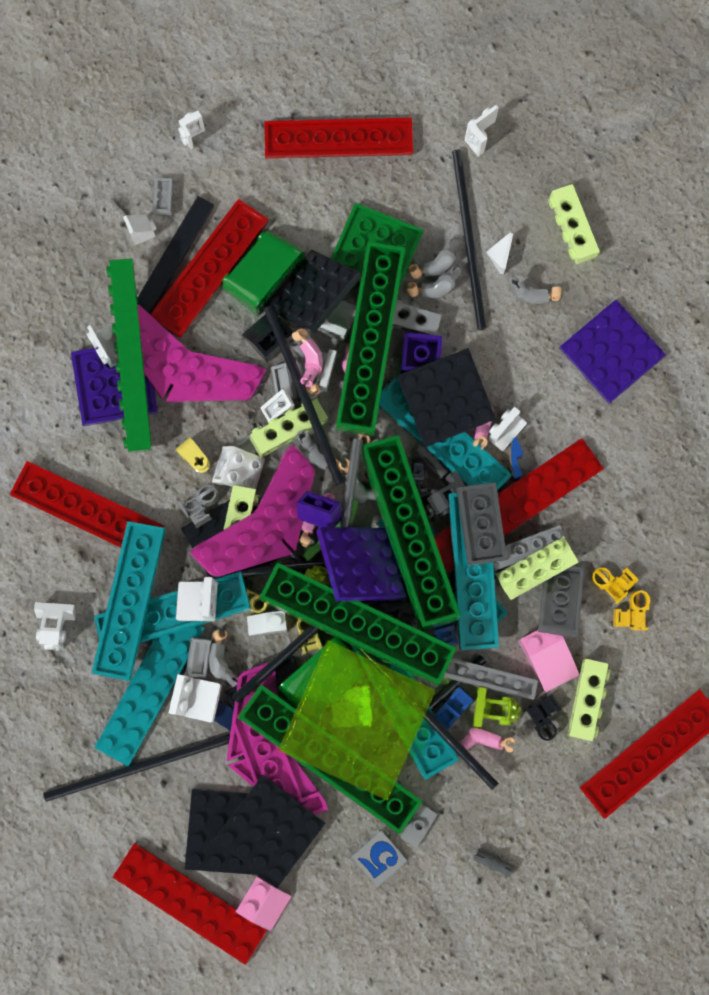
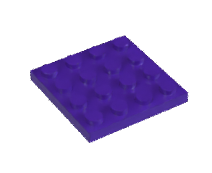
(612, 351)
(99, 389)
(360, 564)

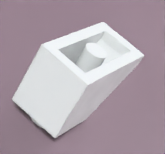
(140, 228)
(267, 623)

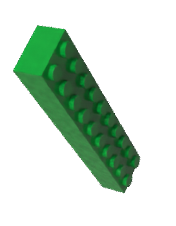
(370, 339)
(409, 533)
(358, 624)
(271, 718)

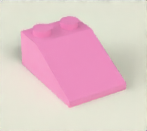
(549, 659)

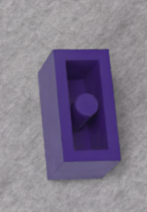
(318, 510)

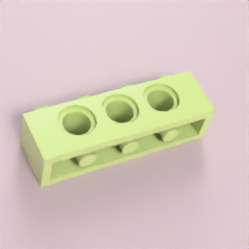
(568, 196)
(266, 446)
(238, 496)
(537, 568)
(576, 727)

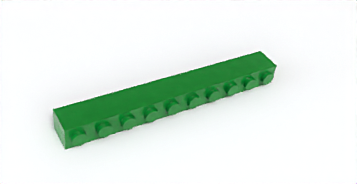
(130, 355)

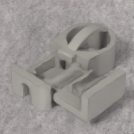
(196, 506)

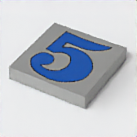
(379, 858)

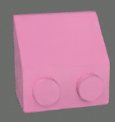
(263, 903)

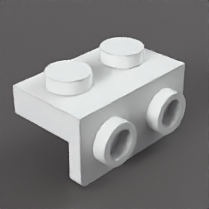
(190, 126)
(508, 429)

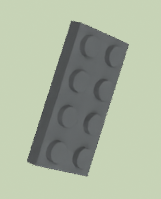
(481, 523)
(562, 603)

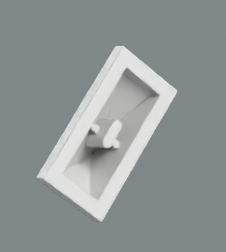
(500, 252)
(277, 405)

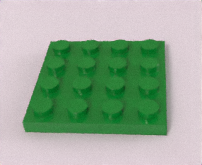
(373, 226)

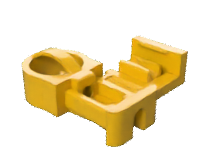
(617, 587)
(637, 616)

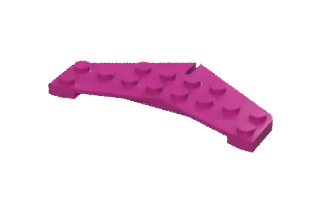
(192, 374)
(260, 534)
(263, 756)

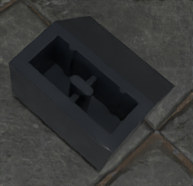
(262, 338)

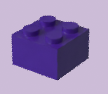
(420, 350)

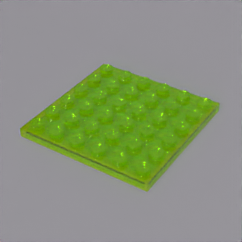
(357, 720)

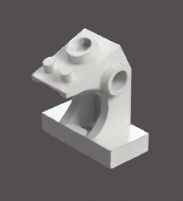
(53, 637)

